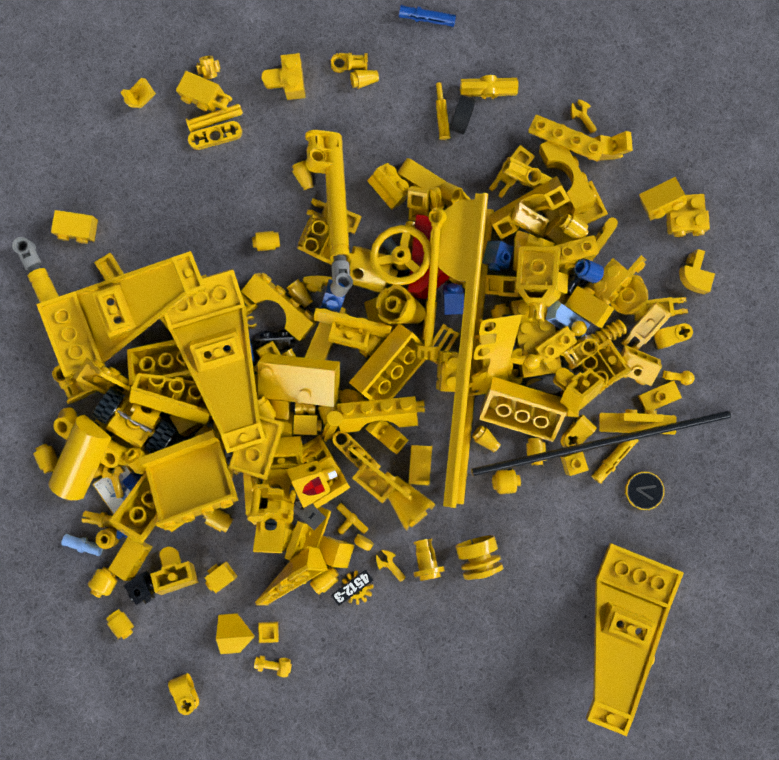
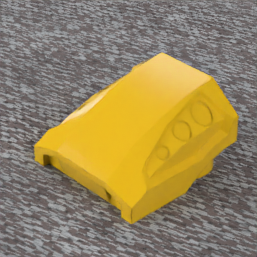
(317, 235)
(607, 363)

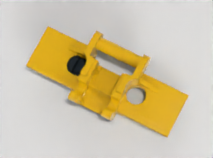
(279, 511)

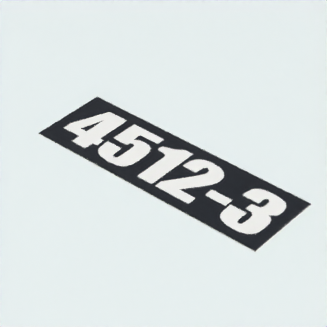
(352, 587)

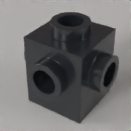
(140, 588)

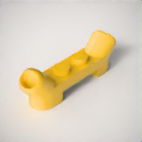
(114, 453)

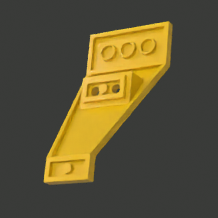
(84, 323)
(226, 377)
(640, 596)

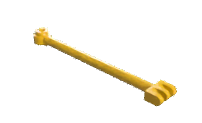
(428, 351)

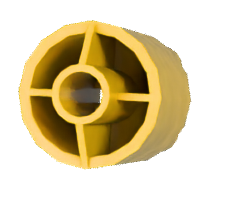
(362, 271)

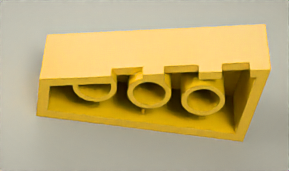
(170, 396)

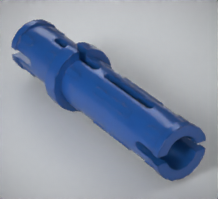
(427, 16)

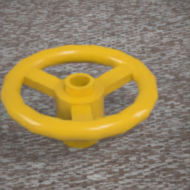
(400, 255)

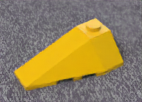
(298, 571)

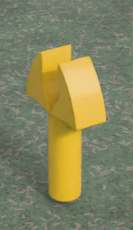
(583, 115)
(115, 479)
(390, 565)

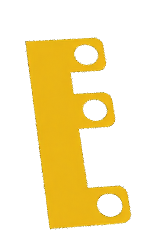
(500, 351)

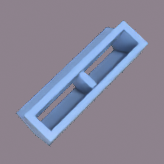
(562, 316)

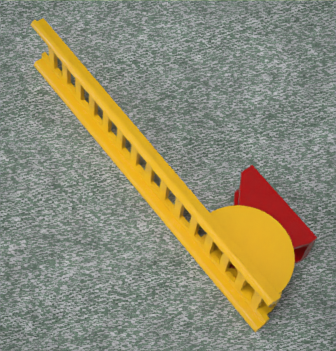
(460, 260)

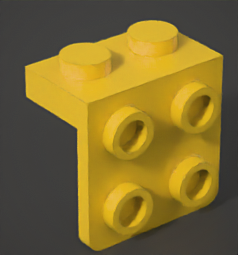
(100, 377)

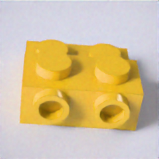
(690, 218)

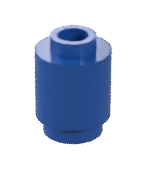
(589, 270)

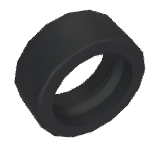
(462, 114)

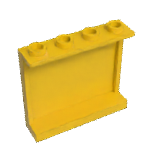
(189, 479)

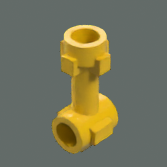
(283, 666)

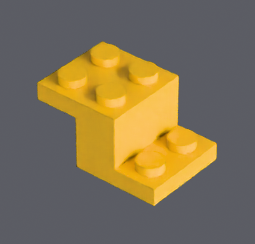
(317, 451)

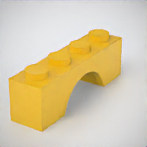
(580, 194)
(546, 196)
(298, 320)
(395, 410)

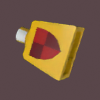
(311, 481)

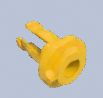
(426, 561)

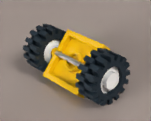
(128, 429)

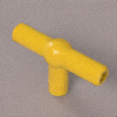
(351, 519)

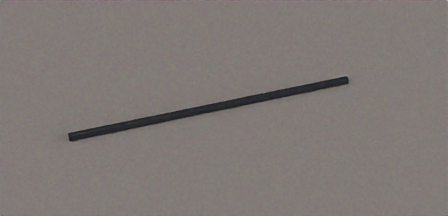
(600, 443)

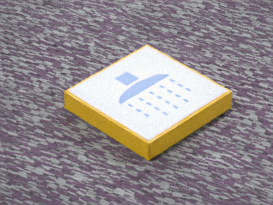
(106, 490)

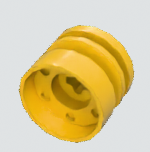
(480, 561)

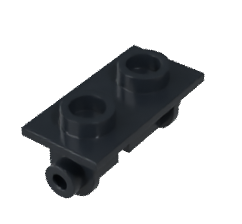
(283, 339)

